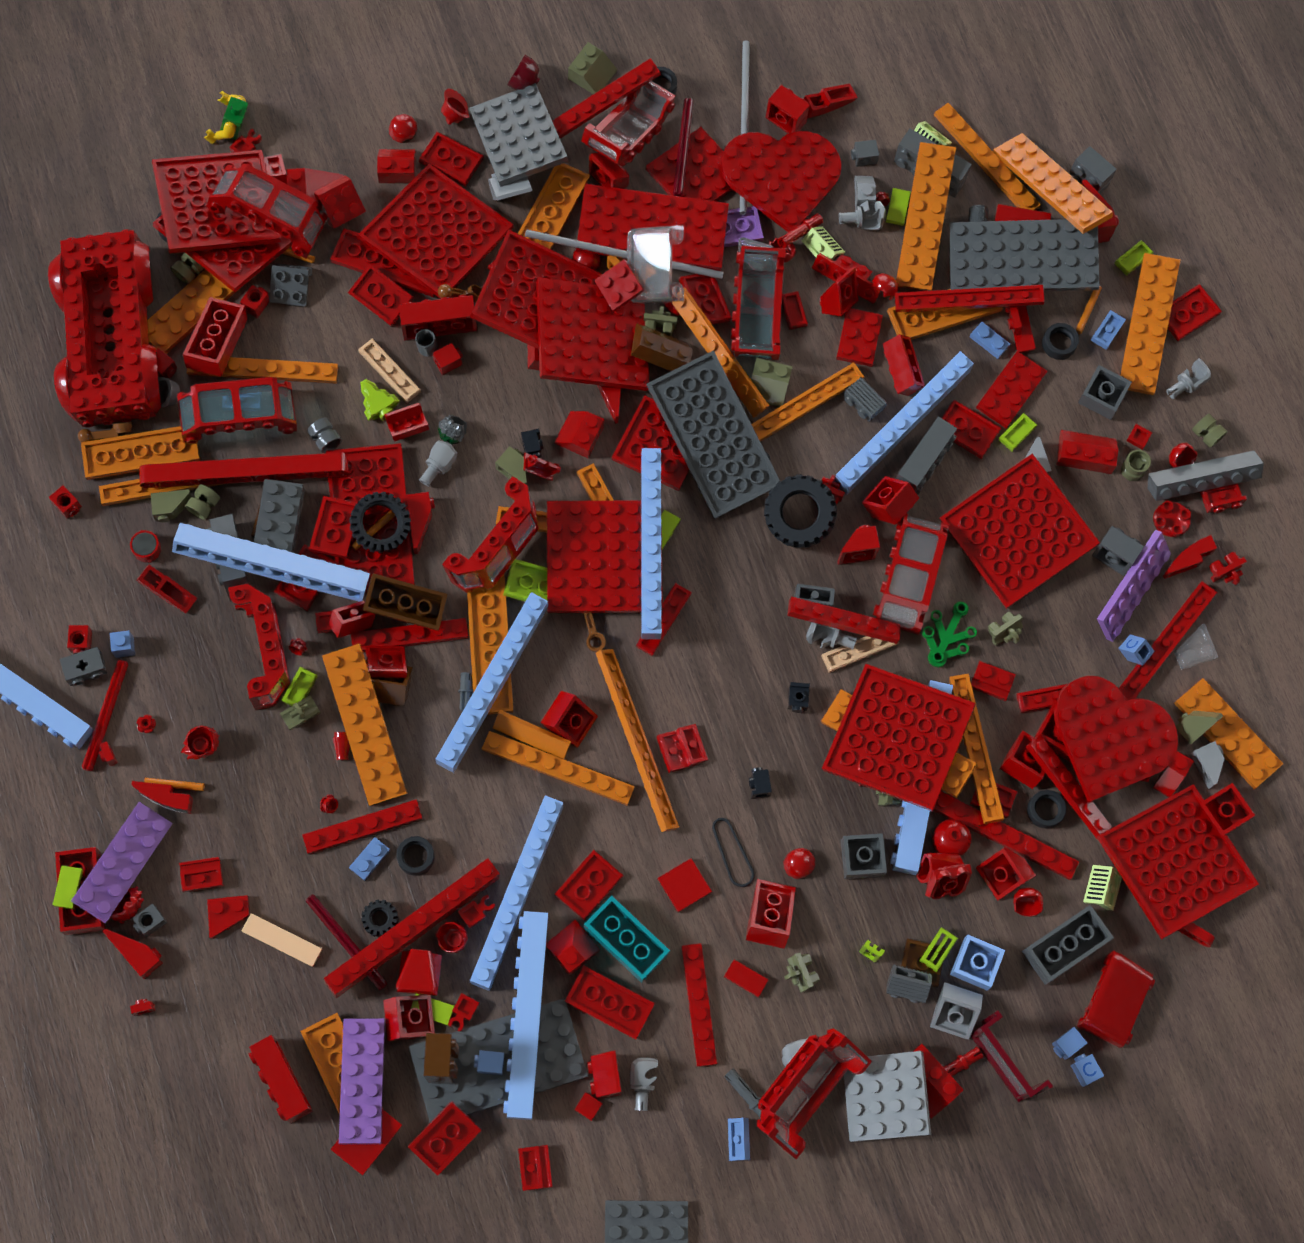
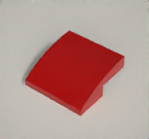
(682, 748)

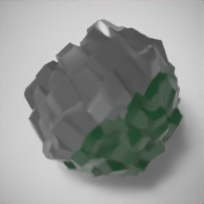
(452, 429)

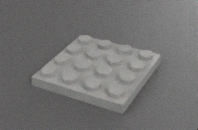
(888, 1098)

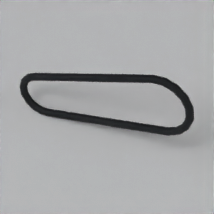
(741, 848)

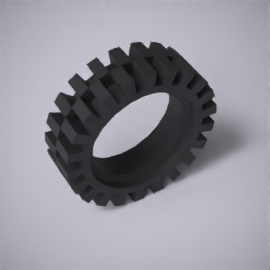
(395, 506)

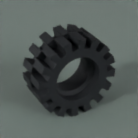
(374, 907)

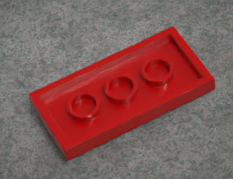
(1011, 389)
(609, 1002)

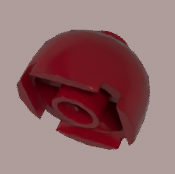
(525, 74)

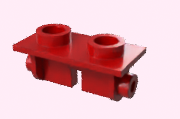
(540, 467)

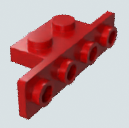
(837, 268)
(1021, 328)

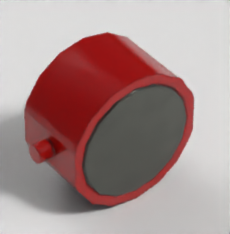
(145, 546)

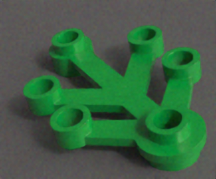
(947, 636)

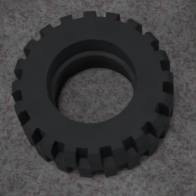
(800, 485)

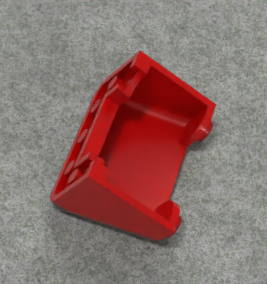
(1116, 1000)

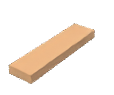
(389, 370)
(845, 656)
(282, 940)

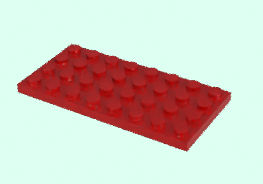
(613, 212)
(379, 471)

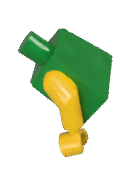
(232, 118)

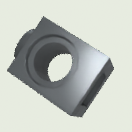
(865, 153)
(158, 920)

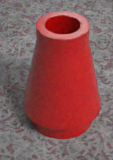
(341, 745)

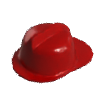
(454, 107)

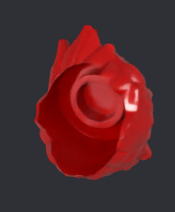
(200, 742)
(128, 905)

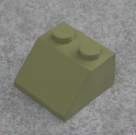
(591, 69)
(771, 380)

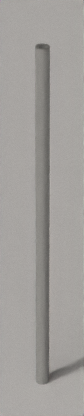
(745, 105)
(616, 252)

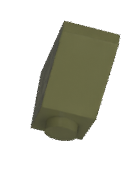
(512, 464)
(169, 504)
(1196, 724)

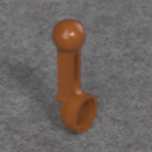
(446, 291)
(86, 435)
(593, 633)

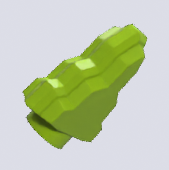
(377, 401)

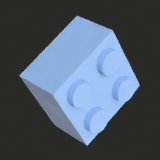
(977, 962)

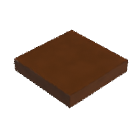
(912, 954)

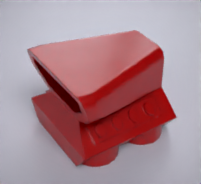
(943, 874)
(419, 972)

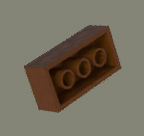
(440, 1058)

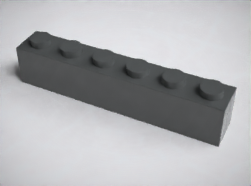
(1205, 475)

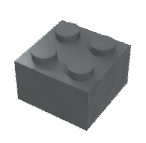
(1094, 169)
(1104, 392)
(1118, 550)
(863, 856)

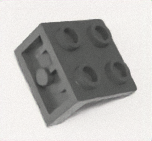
(289, 284)

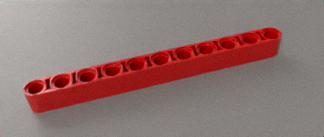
(243, 470)

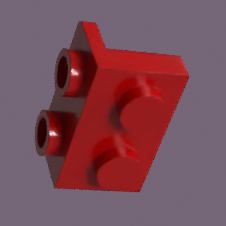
(406, 422)
(1221, 498)

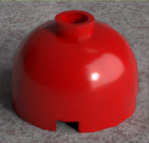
(951, 837)

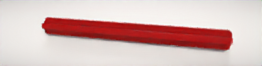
(105, 715)

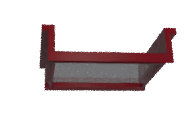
(1002, 1062)

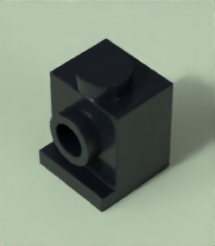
(532, 442)
(795, 704)
(760, 783)

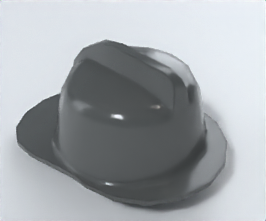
(168, 391)

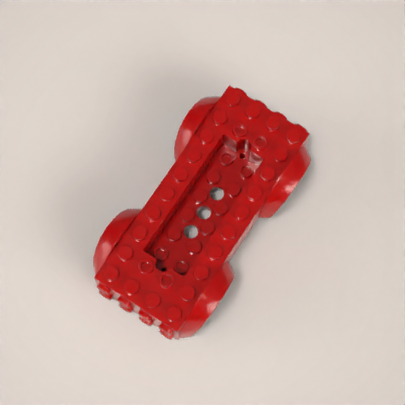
(86, 281)

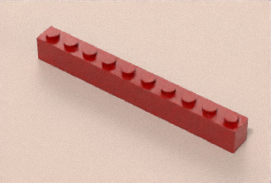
(411, 928)

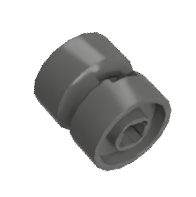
(325, 437)

